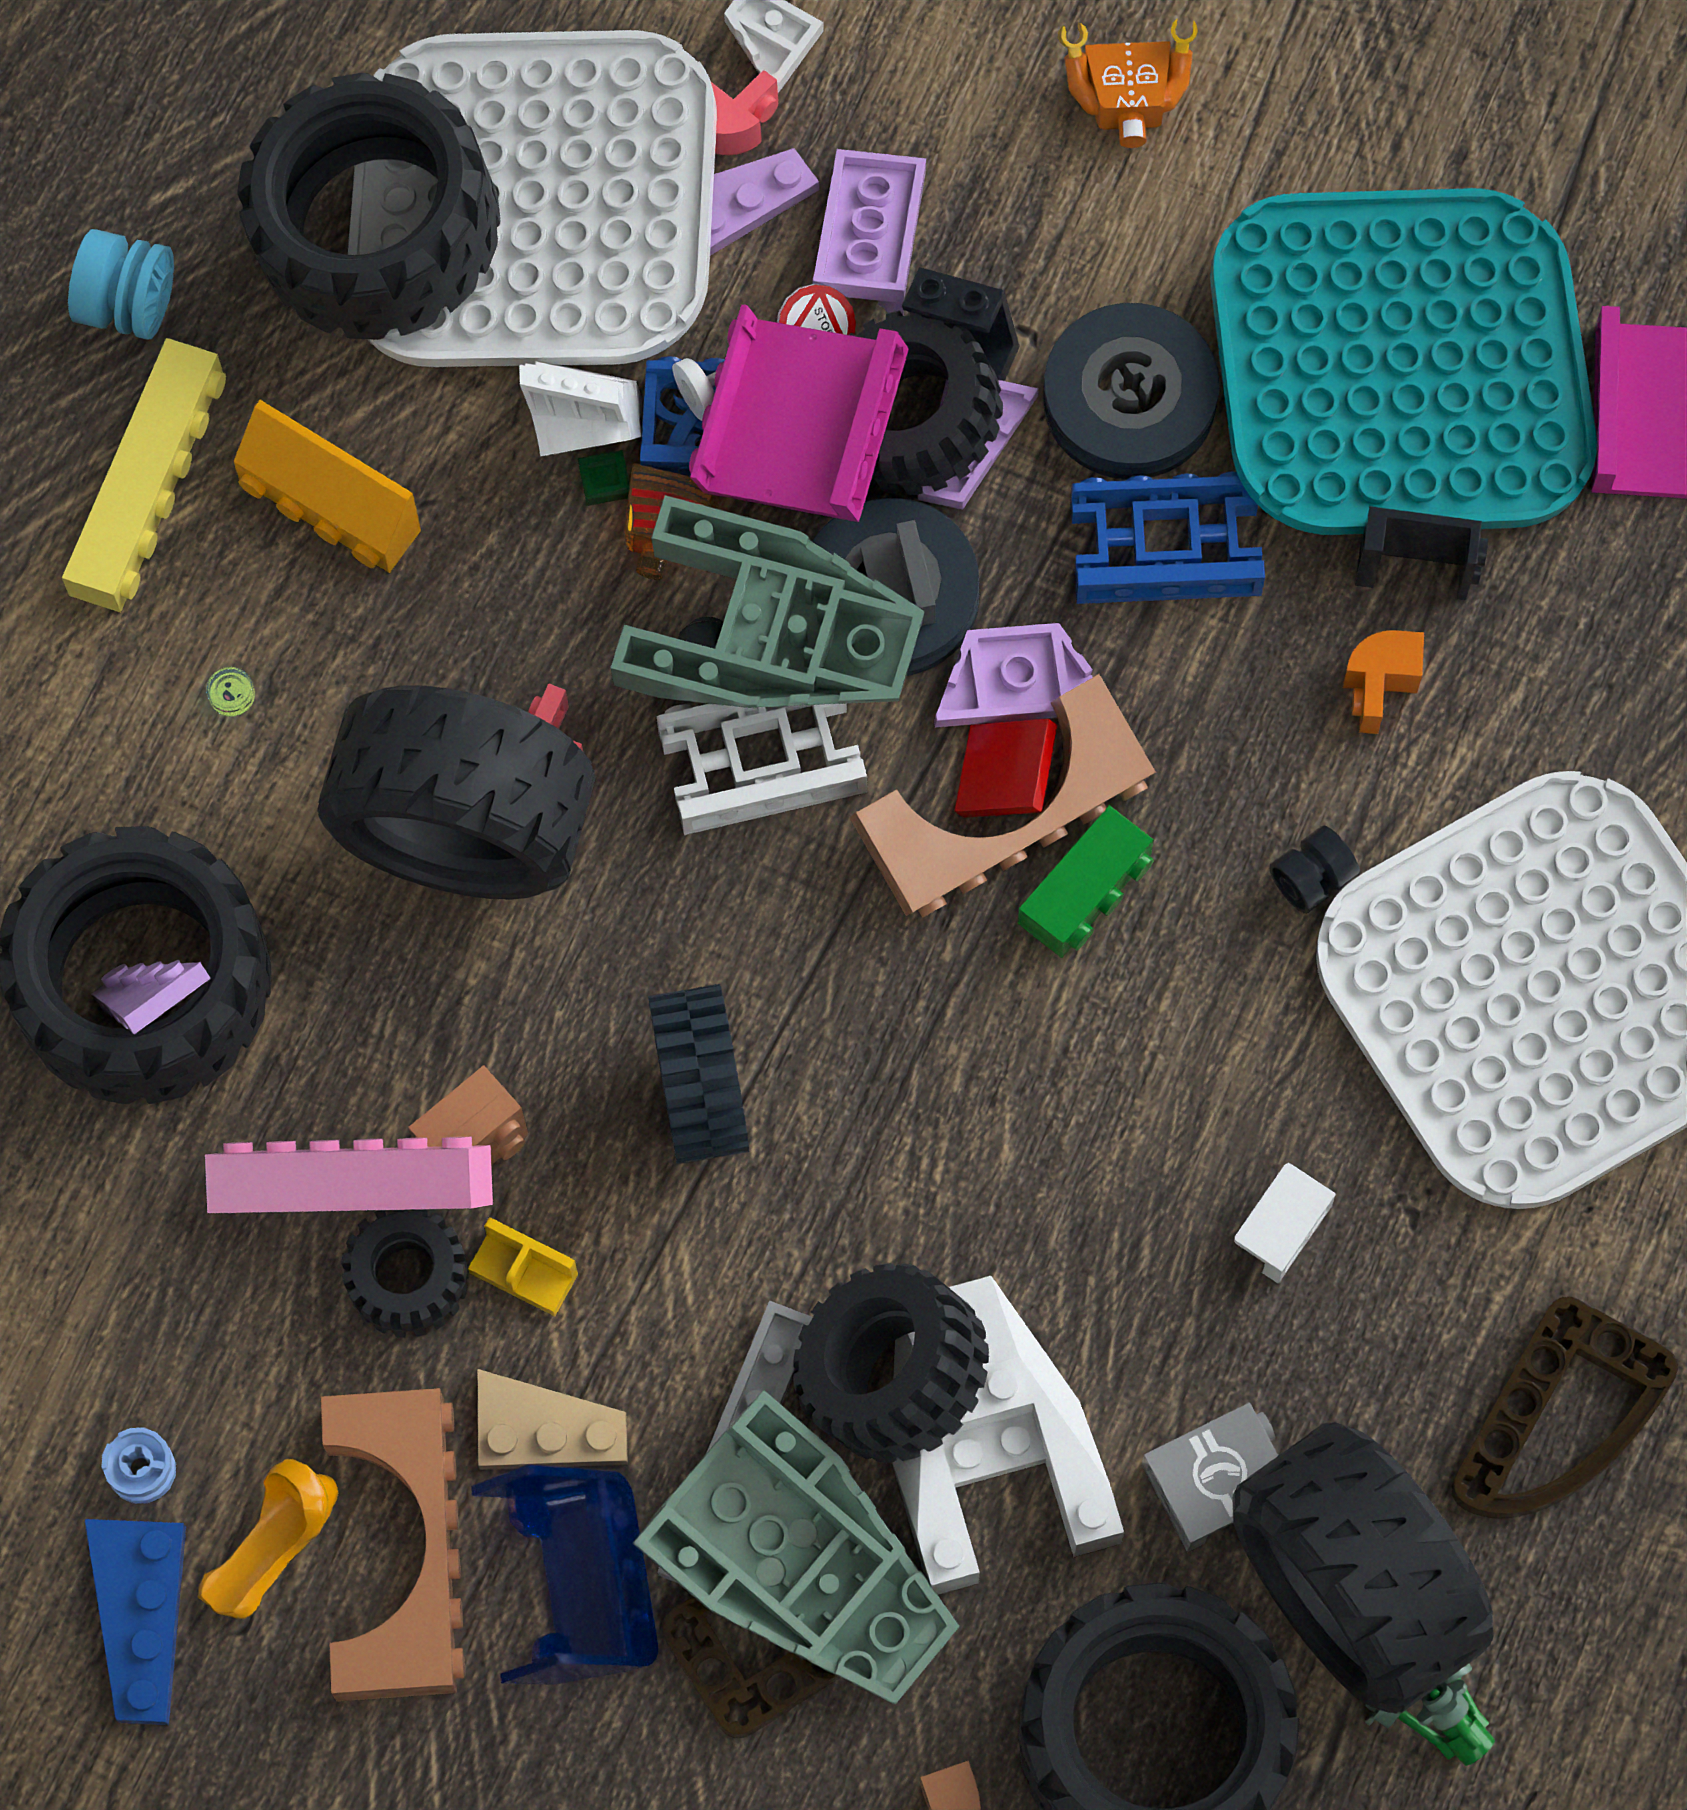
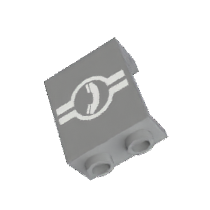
(1202, 1469)

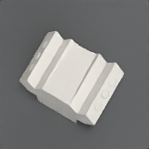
(580, 407)

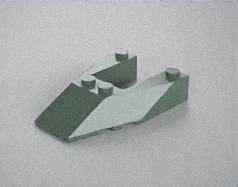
(795, 625)

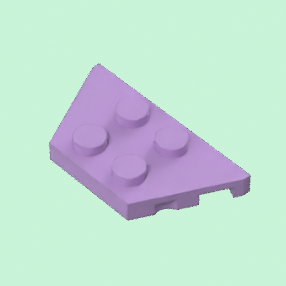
(1010, 675)

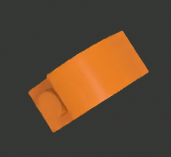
(1380, 664)

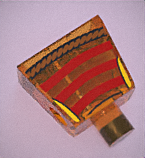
(645, 500)

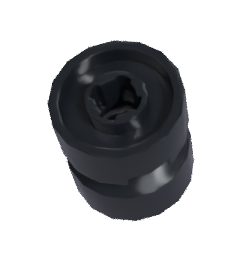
(1319, 865)

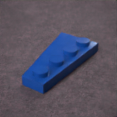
(138, 1600)

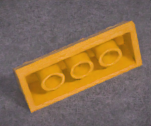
(326, 488)

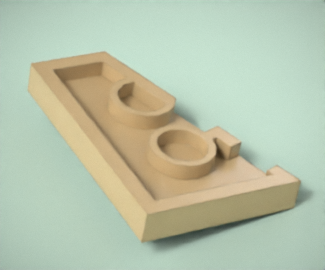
(544, 1427)

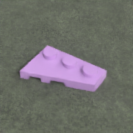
(1016, 403)

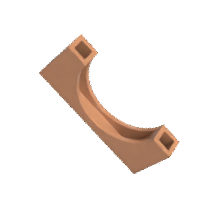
(1097, 764)
(416, 1645)

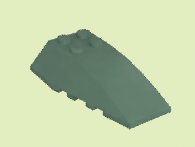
(798, 1554)

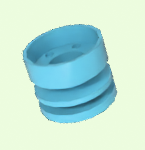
(120, 284)

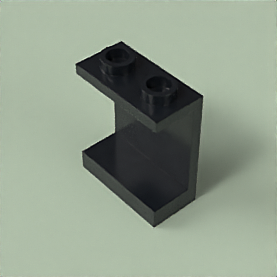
(970, 305)
(1421, 538)

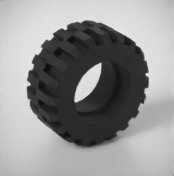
(963, 422)
(928, 1392)

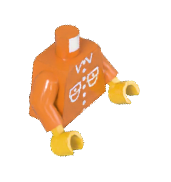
(1128, 82)

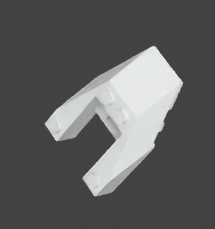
(1020, 1422)

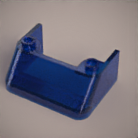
(591, 1571)

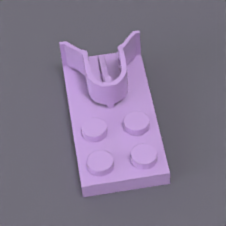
(870, 226)

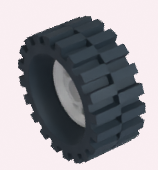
(699, 1073)

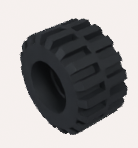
(418, 1308)

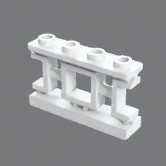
(762, 789)

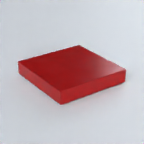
(1005, 768)

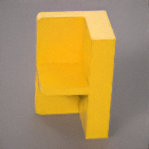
(523, 1267)

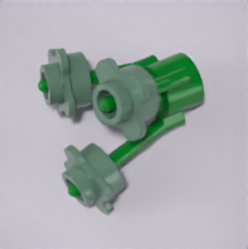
(1447, 1711)

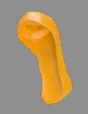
(291, 1516)

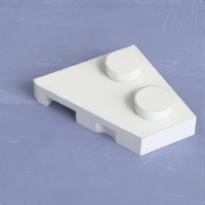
(773, 34)

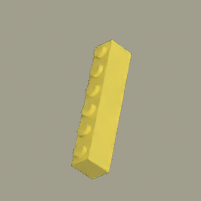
(144, 476)

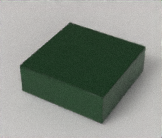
(604, 477)

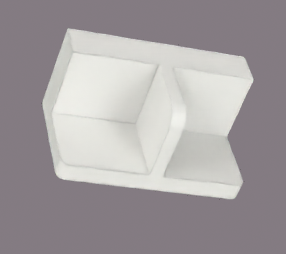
(1284, 1220)

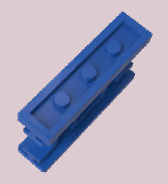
(1165, 573)

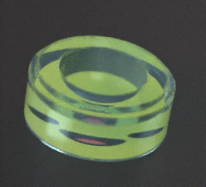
(230, 691)

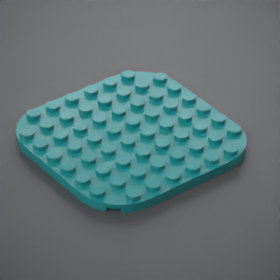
(1402, 358)

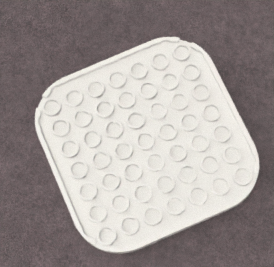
(598, 186)
(1523, 987)

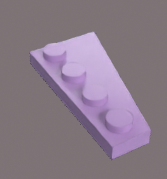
(757, 193)
(145, 992)

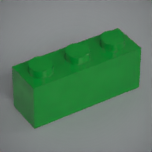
(1087, 883)

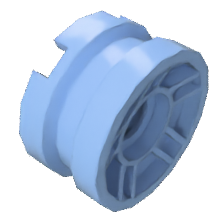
(149, 1482)

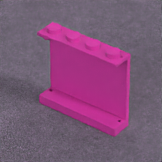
(1639, 408)
(798, 416)

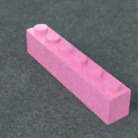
(349, 1178)

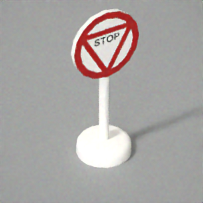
(808, 307)

